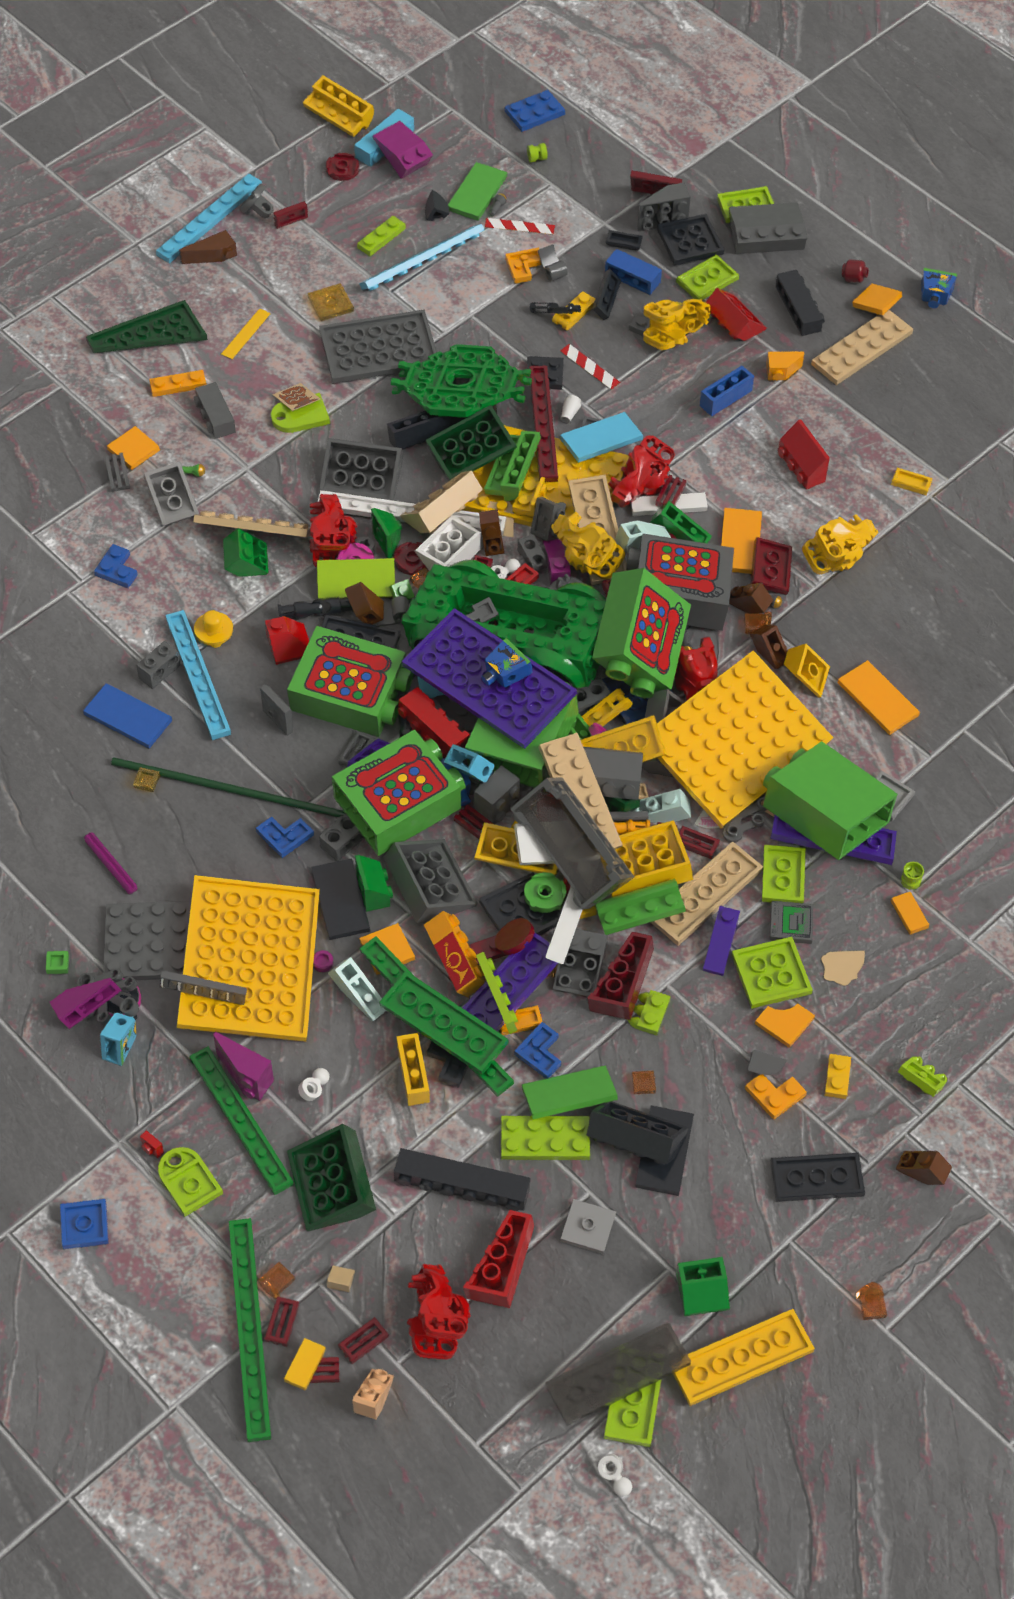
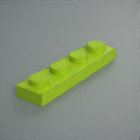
(501, 998)

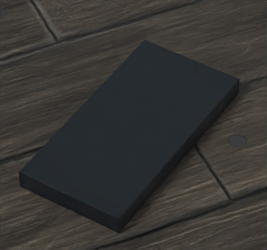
(369, 632)
(340, 899)
(665, 1177)
(817, 1177)

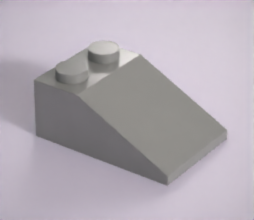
(170, 493)

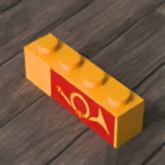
(455, 953)

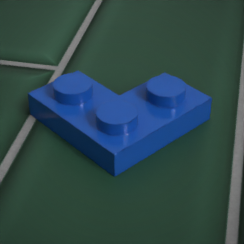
(113, 568)
(284, 840)
(534, 1051)

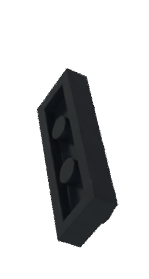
(606, 294)

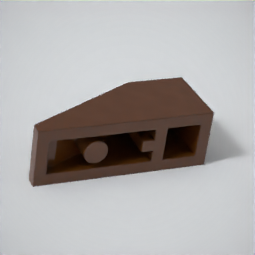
(209, 250)

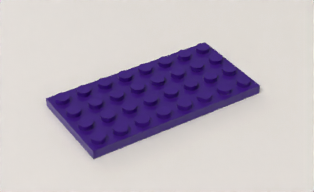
(453, 663)

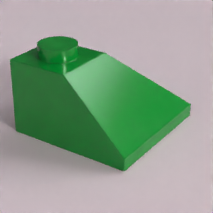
(386, 531)

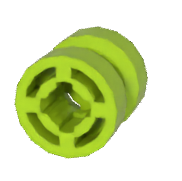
(537, 152)
(912, 875)

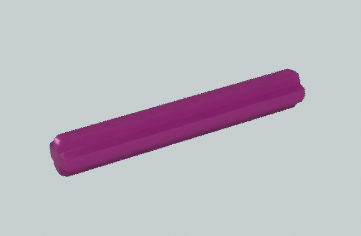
(110, 863)

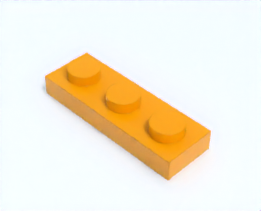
(177, 383)

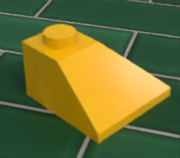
(808, 667)

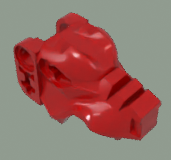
(641, 473)
(330, 527)
(696, 668)
(437, 1307)

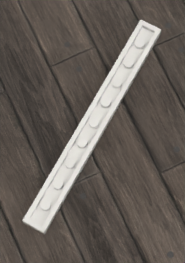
(362, 506)

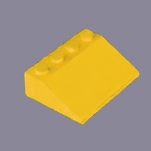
(654, 857)

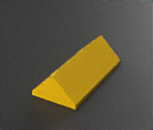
(499, 847)

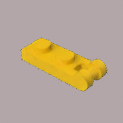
(568, 320)
(606, 710)

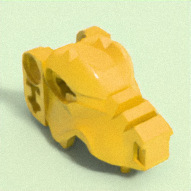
(673, 320)
(839, 544)
(587, 546)

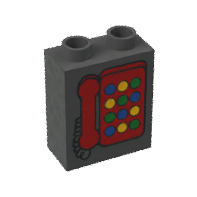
(693, 571)

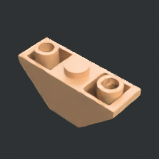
(372, 1393)

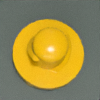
(213, 628)

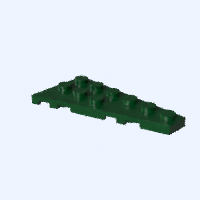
(161, 327)

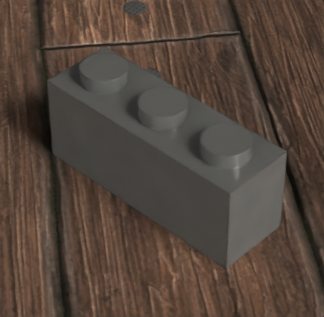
(214, 410)

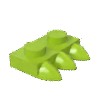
(651, 1013)
(923, 1076)

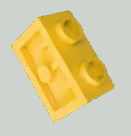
(528, 495)

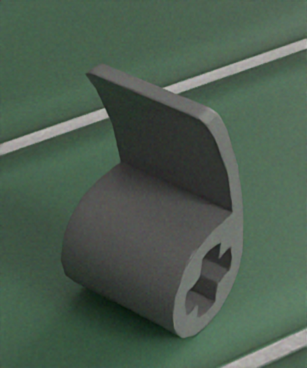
(551, 265)
(394, 615)

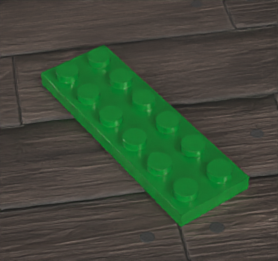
(444, 1022)

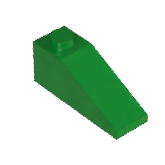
(679, 524)

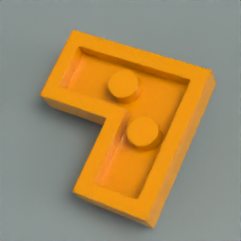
(520, 262)
(772, 1099)

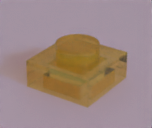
(146, 779)

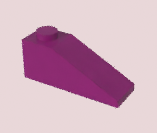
(556, 561)
(82, 1000)

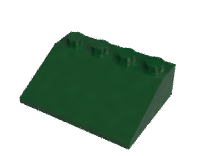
(470, 443)
(331, 1178)

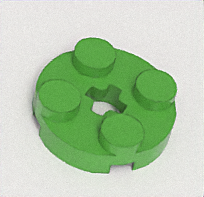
(548, 903)

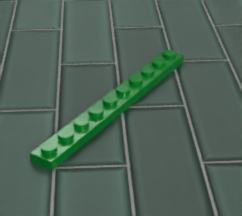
(392, 969)
(249, 1331)

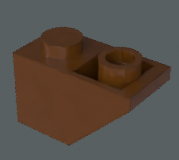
(491, 532)
(750, 598)
(365, 603)
(924, 1166)

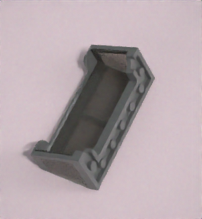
(572, 841)

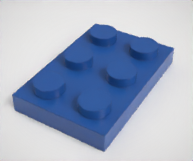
(534, 110)

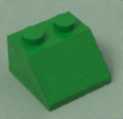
(373, 883)

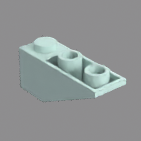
(631, 533)
(666, 807)

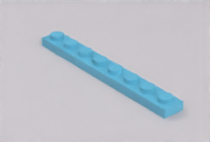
(208, 218)
(416, 260)
(198, 675)

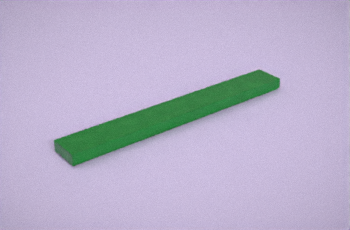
(241, 1120)

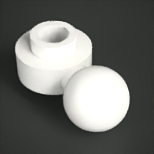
(510, 567)
(319, 1077)
(622, 1485)

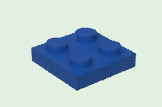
(84, 1224)

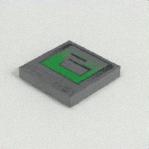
(791, 920)

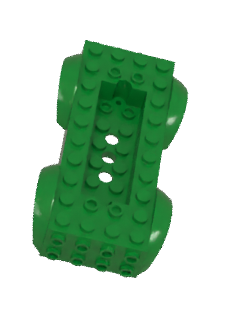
(562, 619)

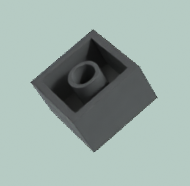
(497, 795)

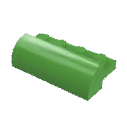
(511, 468)
(640, 906)

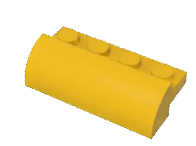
(339, 106)

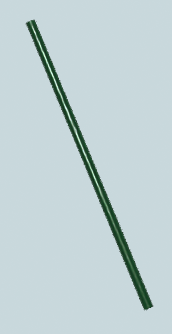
(231, 788)

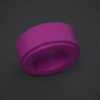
(323, 961)

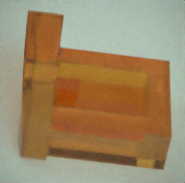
(755, 621)
(276, 1280)
(872, 1301)

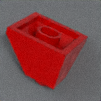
(286, 639)

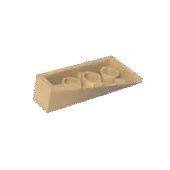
(443, 503)

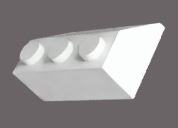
(450, 544)

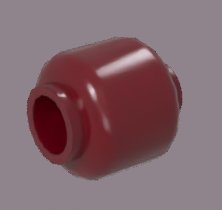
(854, 271)

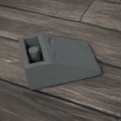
(664, 206)
(582, 963)

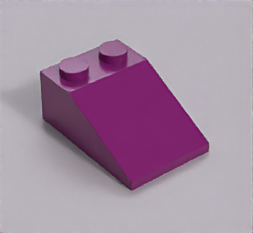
(403, 148)
(248, 1069)

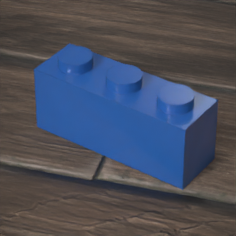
(634, 271)
(726, 390)

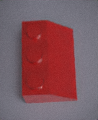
(734, 315)
(804, 455)

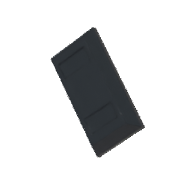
(624, 240)

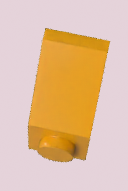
(783, 364)

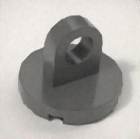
(257, 202)

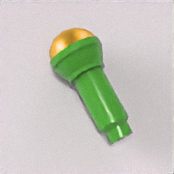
(197, 470)

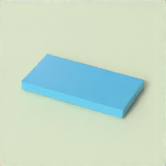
(601, 437)

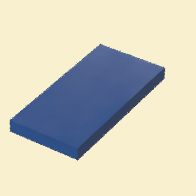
(127, 715)

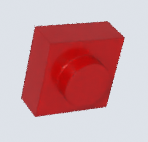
(151, 1144)

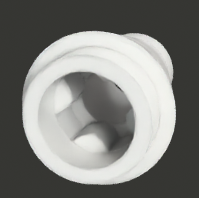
(570, 408)

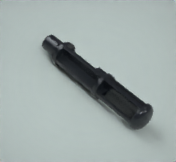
(554, 308)

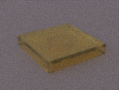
(330, 302)

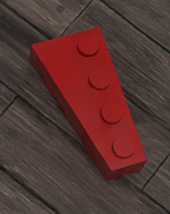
(431, 722)
(499, 1270)

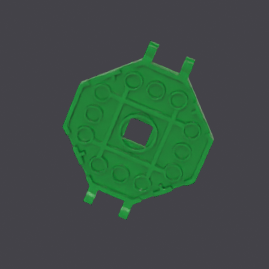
(432, 381)

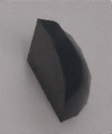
(436, 207)

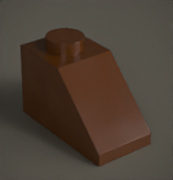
(770, 645)

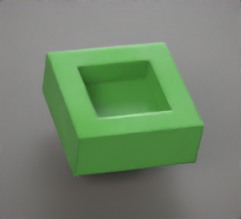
(402, 589)
(57, 962)

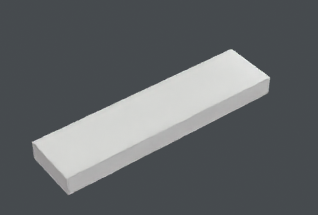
(687, 503)

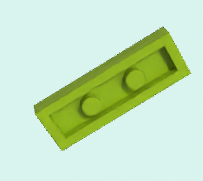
(381, 236)

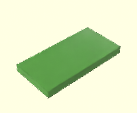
(477, 191)
(569, 1092)

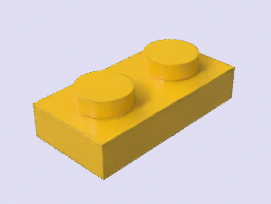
(837, 1076)

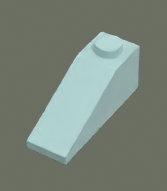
(357, 988)

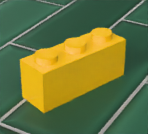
(413, 1069)

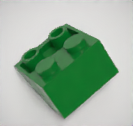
(245, 554)
(703, 1286)

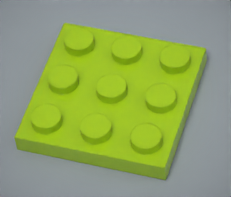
(771, 972)

